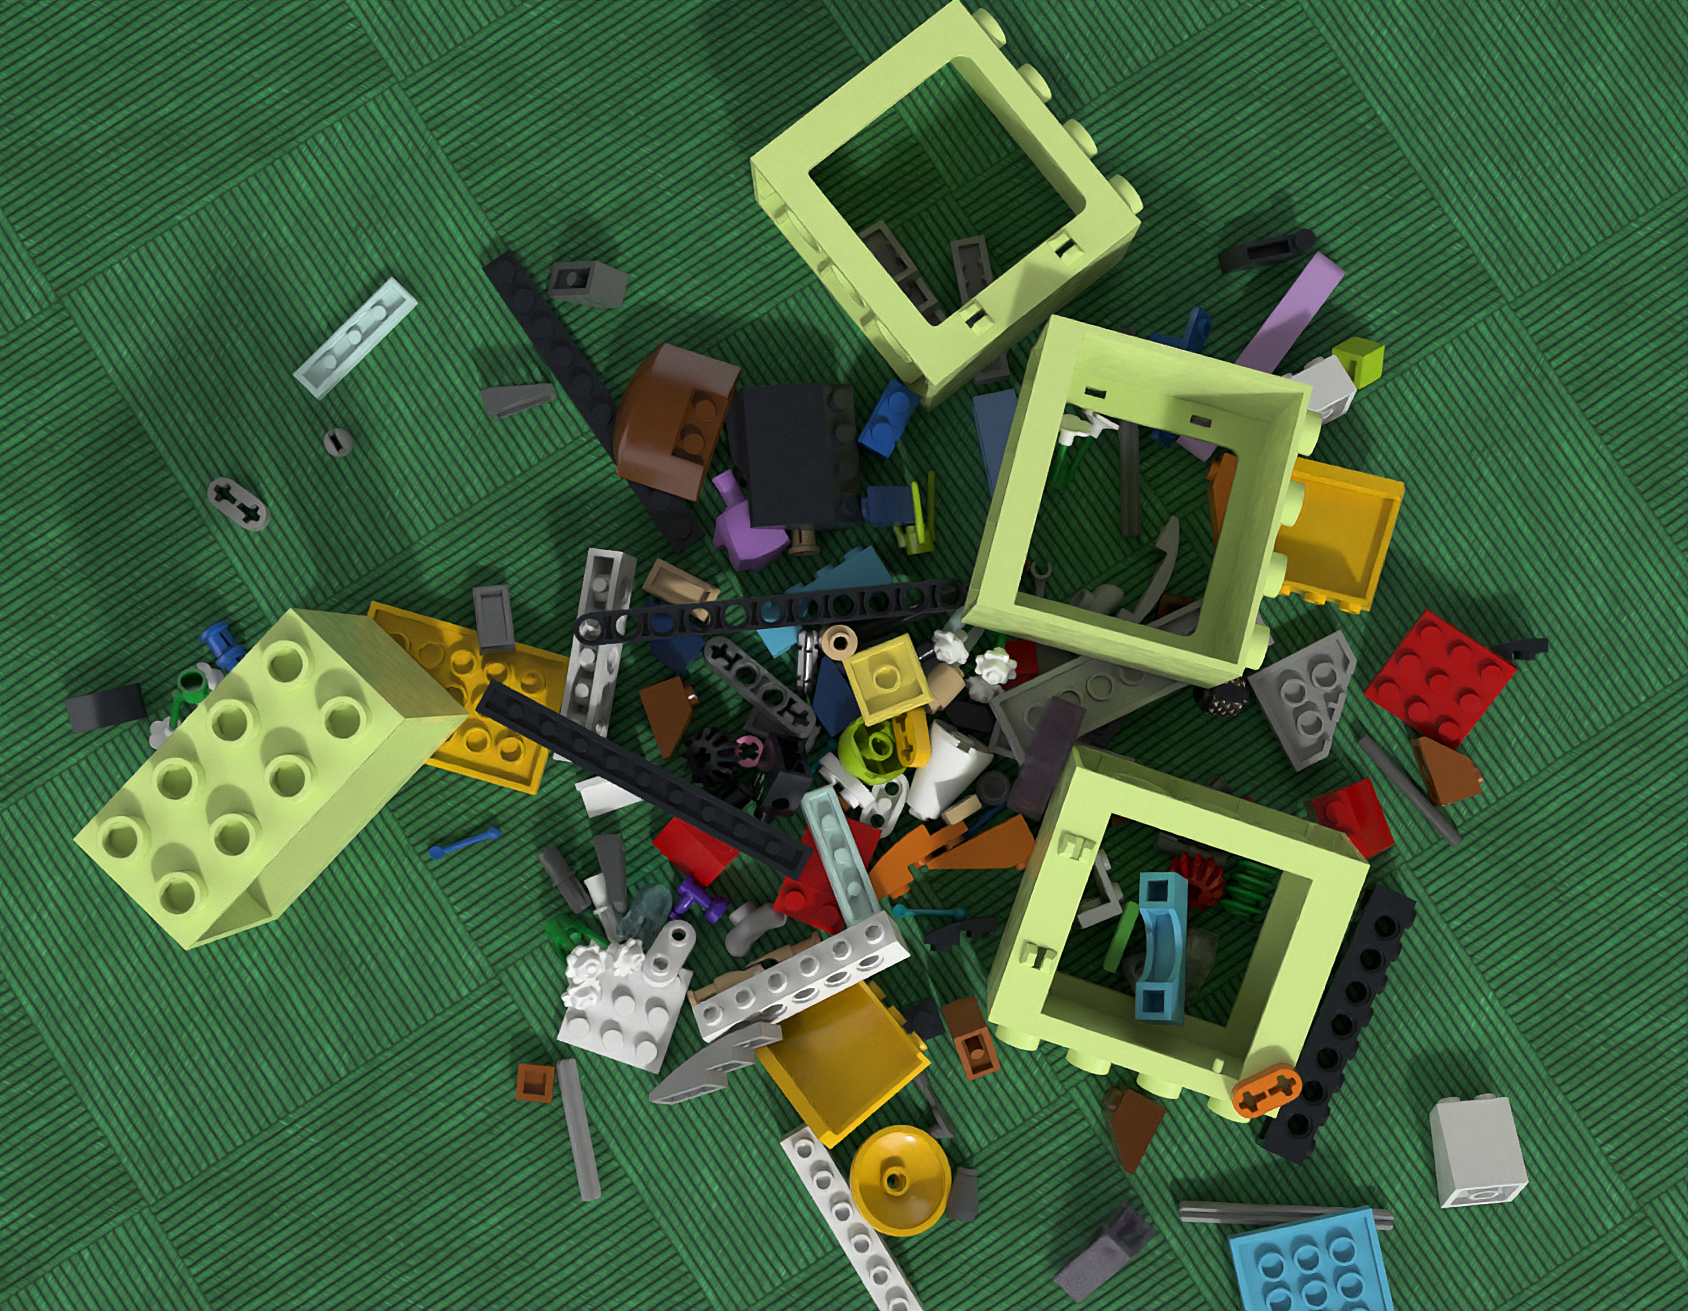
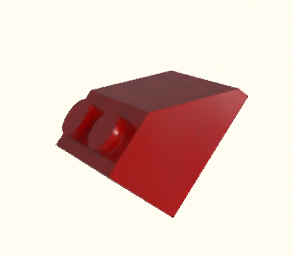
(1356, 813)
(694, 851)

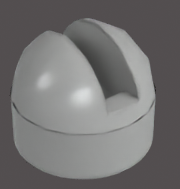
(343, 437)

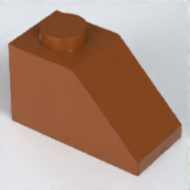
(1445, 772)
(971, 1037)

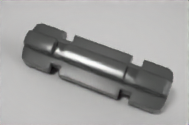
(806, 660)

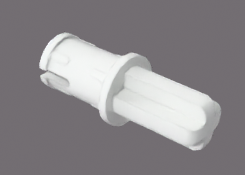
(604, 906)

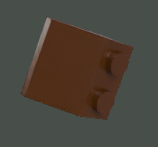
(670, 712)
(1130, 1122)

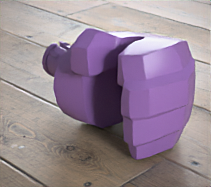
(747, 547)

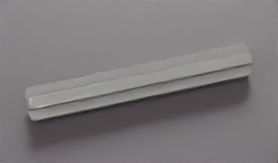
(578, 1129)

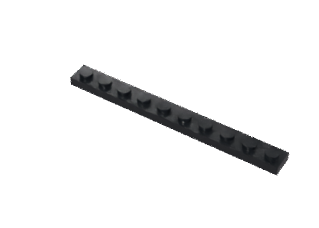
(583, 389)
(644, 779)

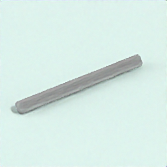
(1265, 1213)

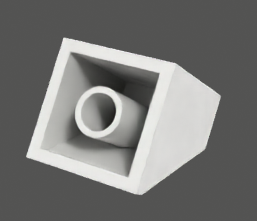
(1476, 1151)

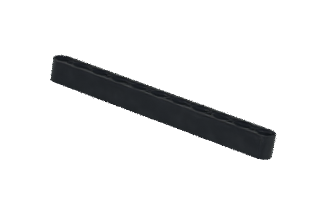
(788, 615)

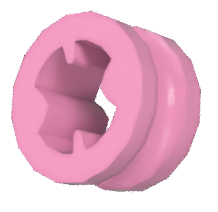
(749, 740)

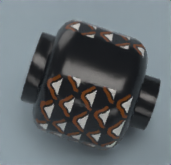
(1223, 699)

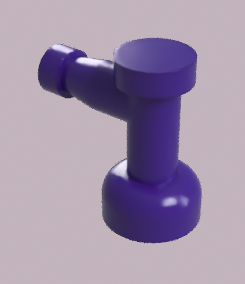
(692, 892)

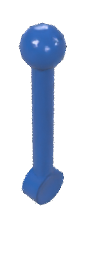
(982, 820)
(438, 852)

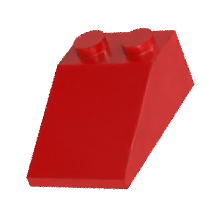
(811, 896)

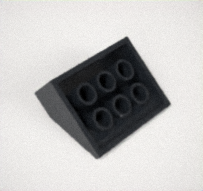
(801, 457)

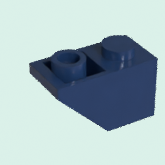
(888, 506)
(674, 652)
(833, 698)

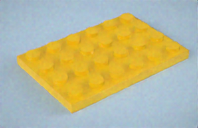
(452, 657)

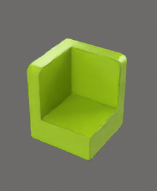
(1361, 360)

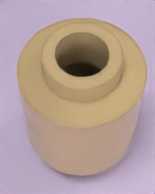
(829, 633)
(945, 684)

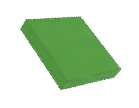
(1121, 937)

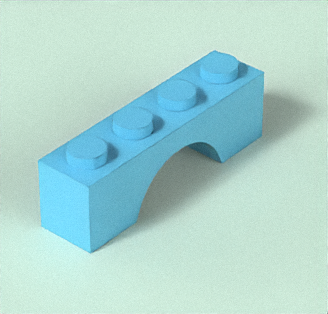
(859, 569)
(1162, 984)

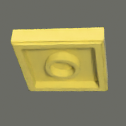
(887, 679)

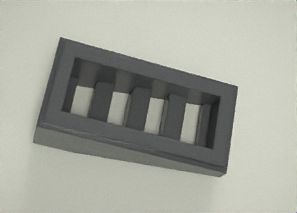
(510, 400)
(612, 858)

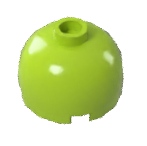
(870, 752)

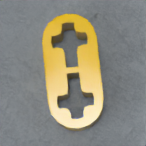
(912, 738)

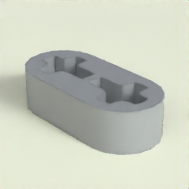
(234, 510)

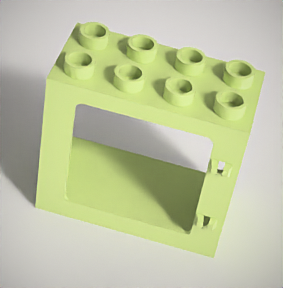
(947, 356)
(1161, 388)
(271, 776)

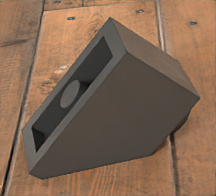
(588, 284)

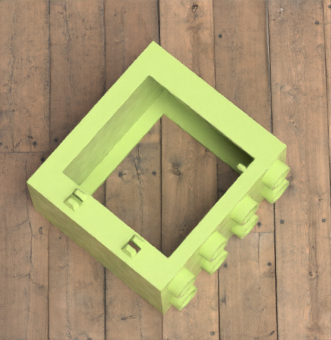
(1098, 1023)

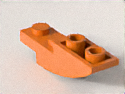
(891, 871)

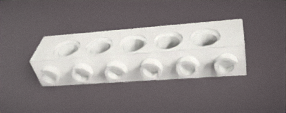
(595, 668)
(804, 978)
(858, 1239)

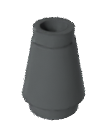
(963, 1196)

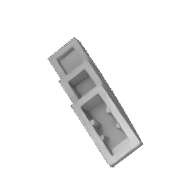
(902, 270)
(973, 276)
(708, 1068)

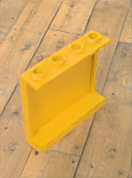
(1339, 535)
(843, 1059)

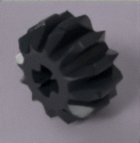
(711, 757)

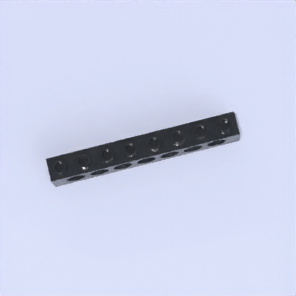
(1347, 968)

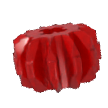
(1203, 878)

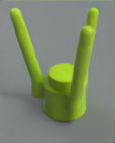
(920, 537)

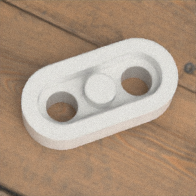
(853, 789)
(887, 805)
(669, 951)

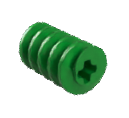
(1248, 889)

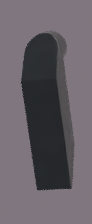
(1266, 251)
(970, 716)

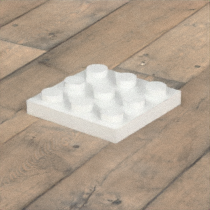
(629, 1017)

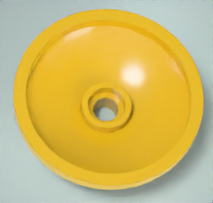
(919, 1175)

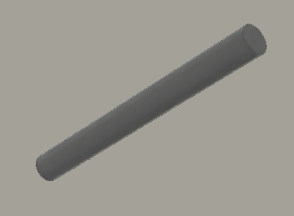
(1409, 790)

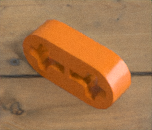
(1270, 1098)

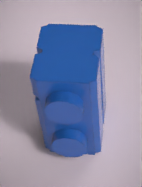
(888, 420)

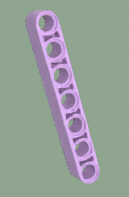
(1281, 329)

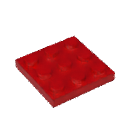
(1440, 680)

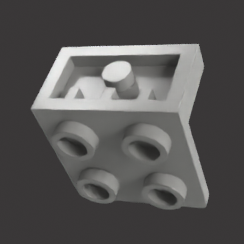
(1093, 909)

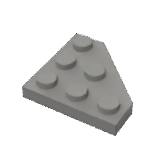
(1305, 697)

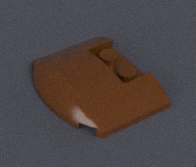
(672, 419)

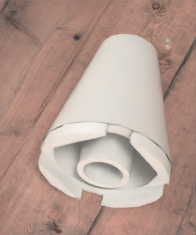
(951, 768)

